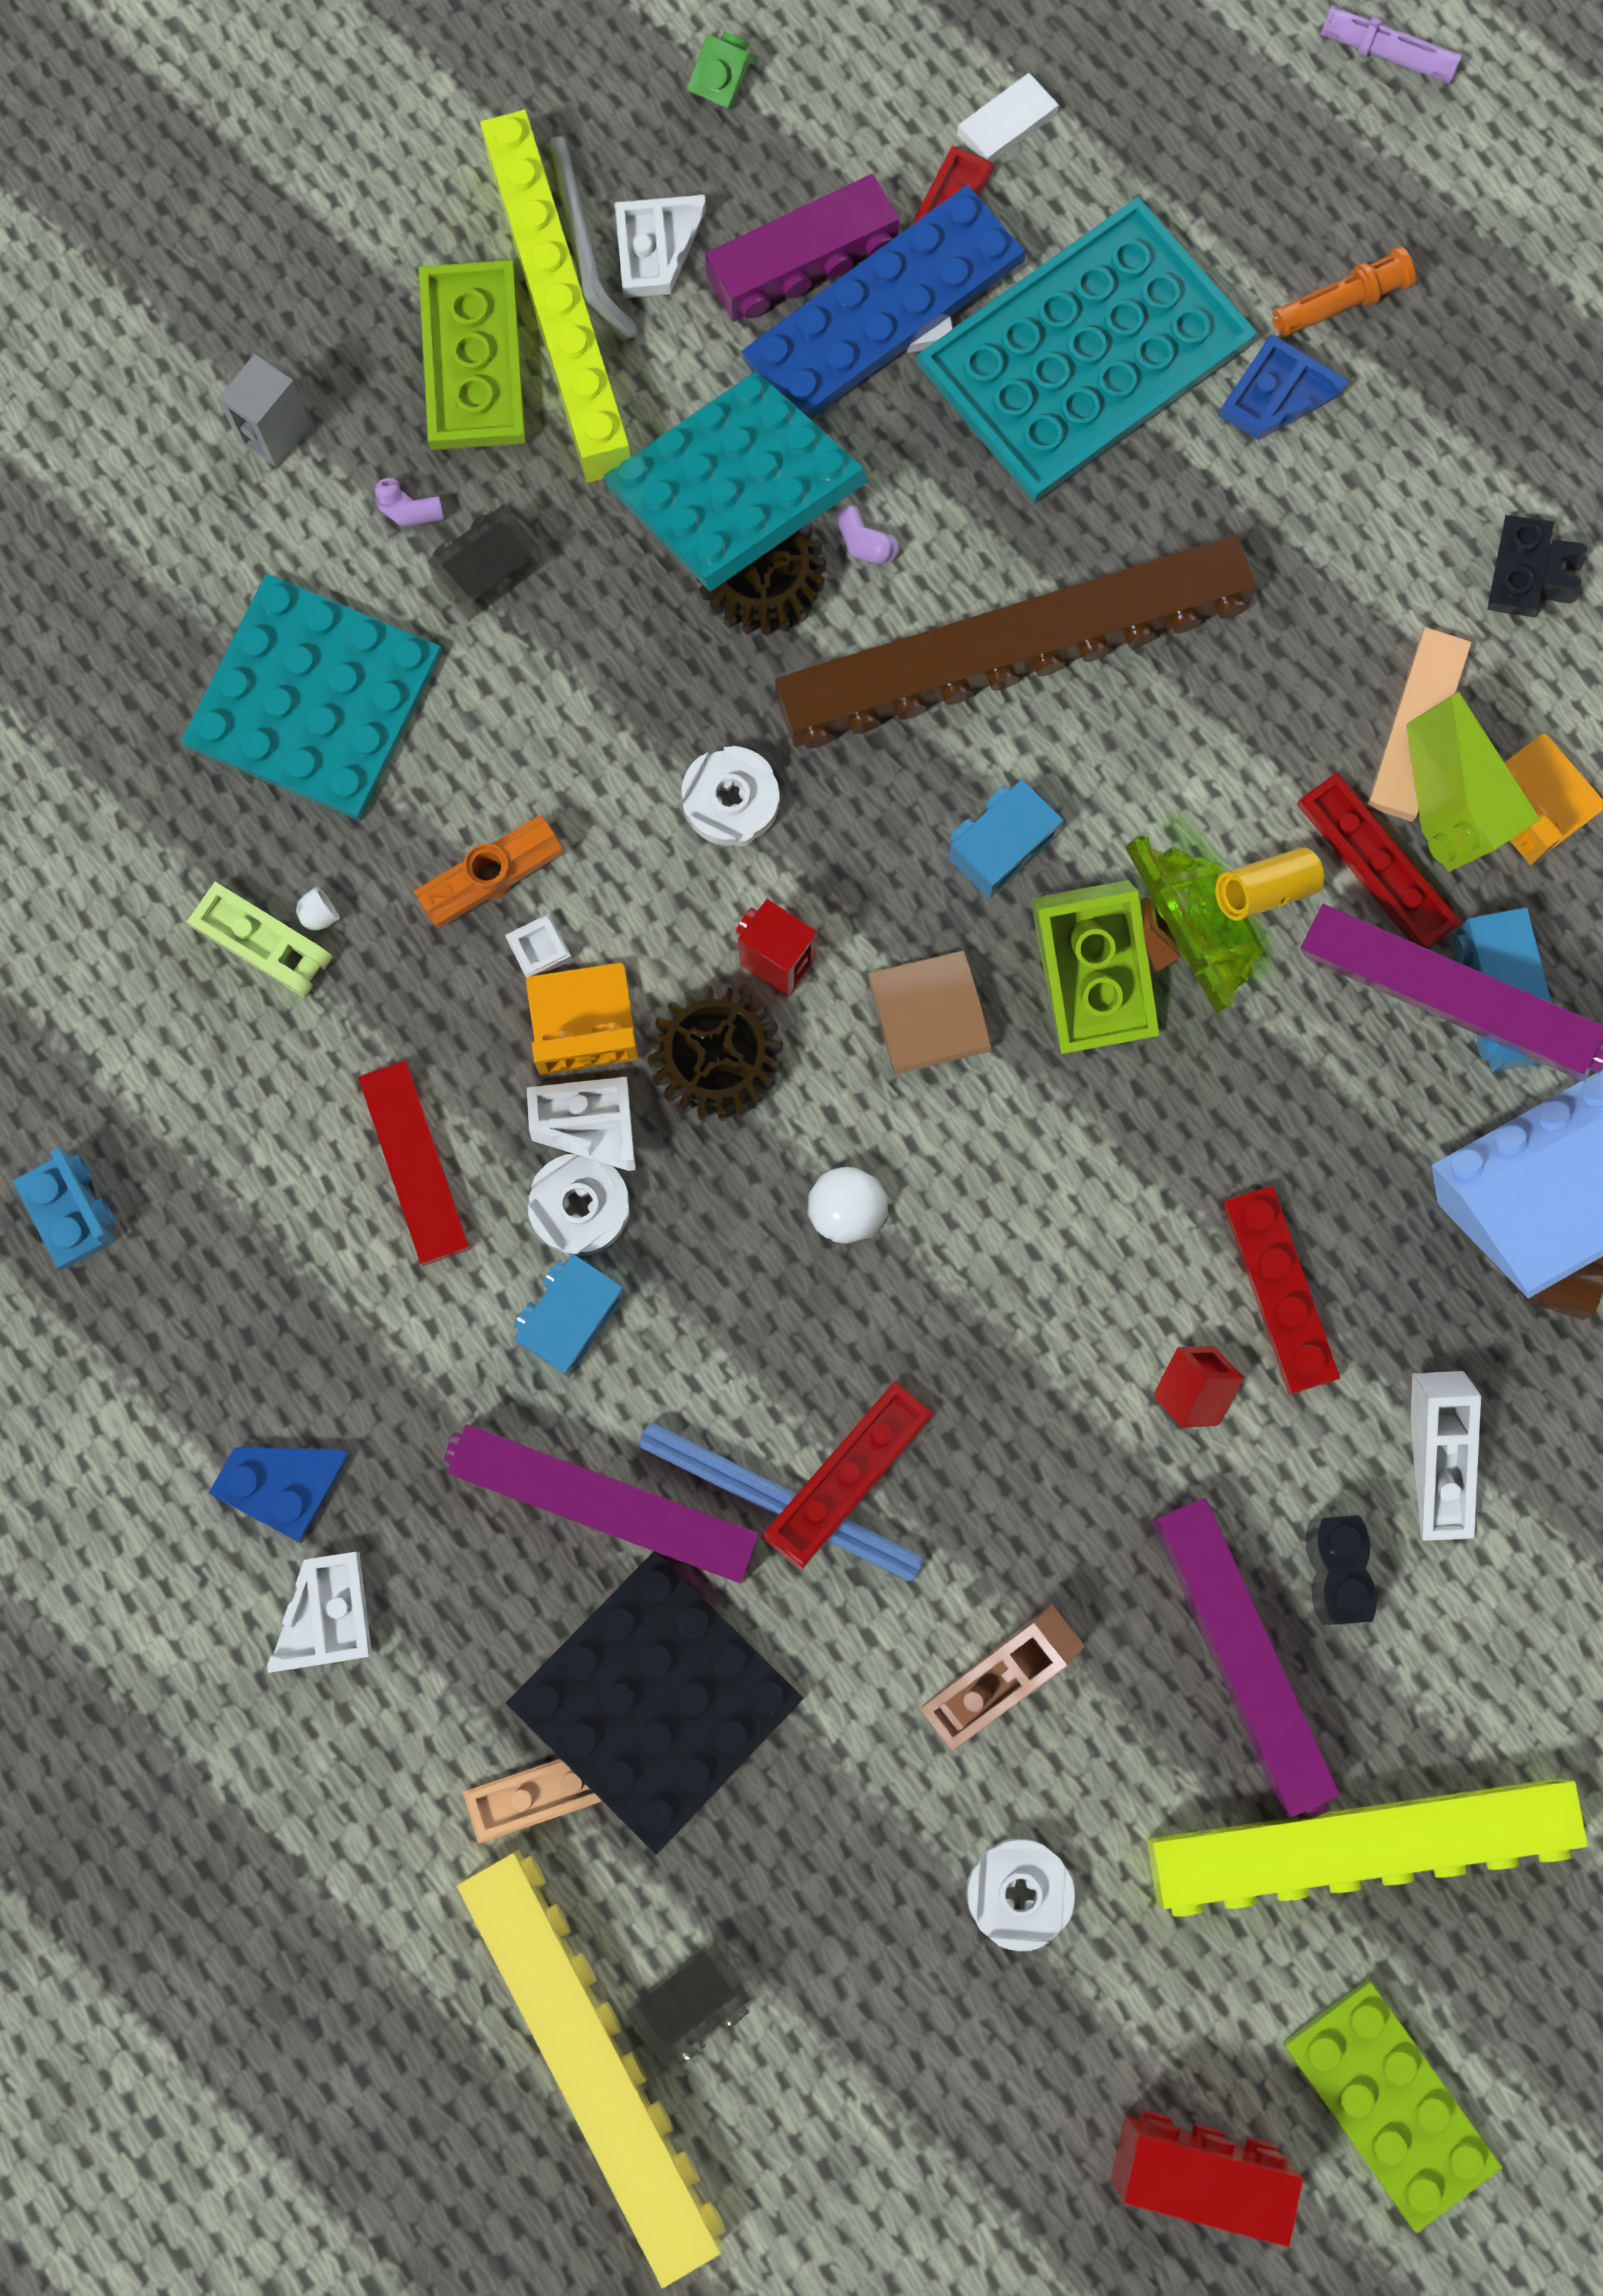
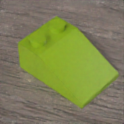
(1463, 786)
(1096, 966)

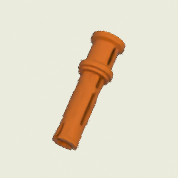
(1362, 286)

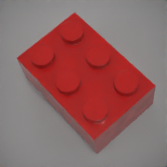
(1207, 2177)

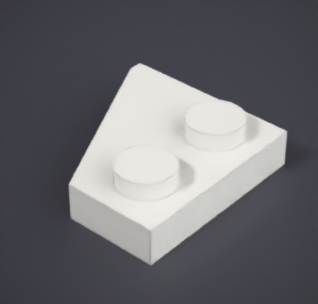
(656, 241)
(584, 1119)
(325, 1617)

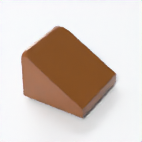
(1159, 940)

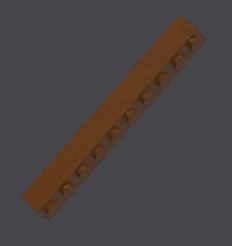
(1015, 642)

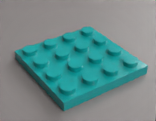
(734, 480)
(312, 697)

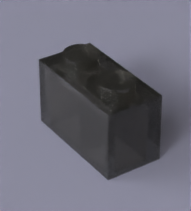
(485, 562)
(690, 2004)

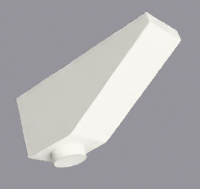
(1445, 1453)

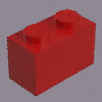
(776, 946)

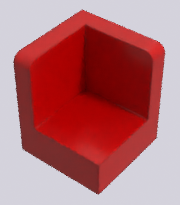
(1198, 1386)

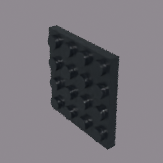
(654, 1702)

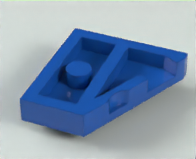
(1279, 389)
(280, 1485)

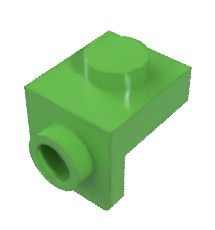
(721, 69)

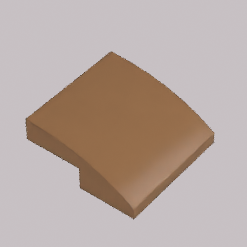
(929, 1012)

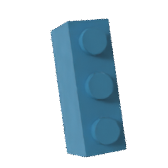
(1506, 950)

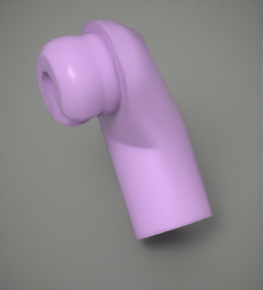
(404, 509)
(865, 542)

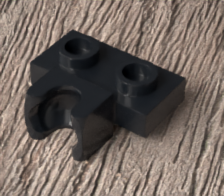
(1533, 567)

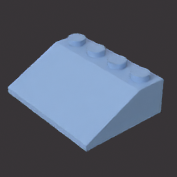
(1533, 1189)

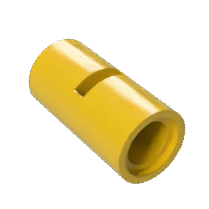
(1269, 883)

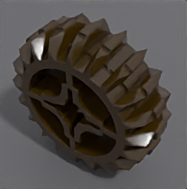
(780, 567)
(696, 1043)

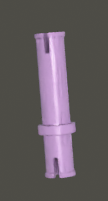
(1390, 44)

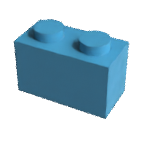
(1004, 837)
(568, 1314)

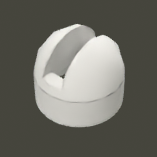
(316, 910)

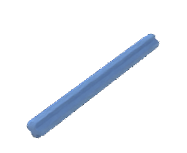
(774, 1498)

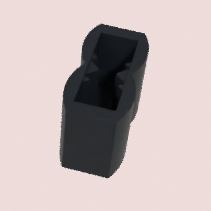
(1342, 1585)

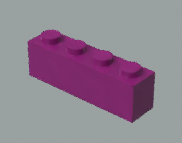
(801, 248)

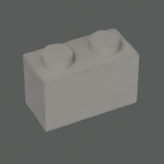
(265, 409)

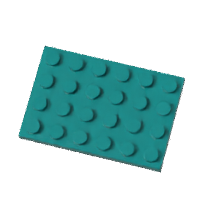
(1086, 349)

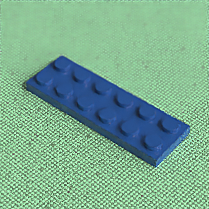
(885, 303)

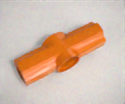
(517, 855)

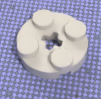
(722, 770)
(575, 1233)
(1041, 1917)

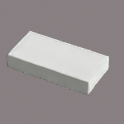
(1008, 119)

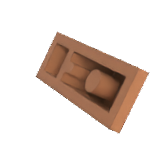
(1003, 1677)

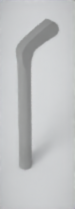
(591, 287)

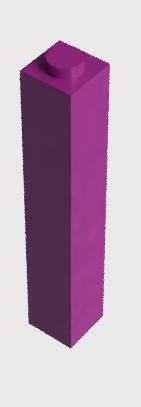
(1455, 993)
(601, 1503)
(1246, 1660)

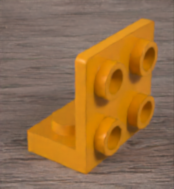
(1555, 792)
(581, 1019)

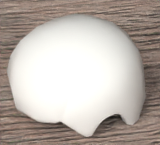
(847, 1205)

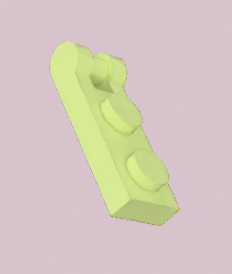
(258, 938)

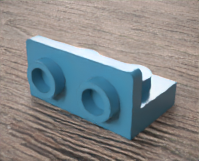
(65, 1209)

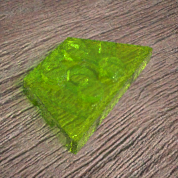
(1185, 897)

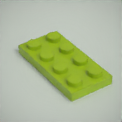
(471, 355)
(1392, 2106)

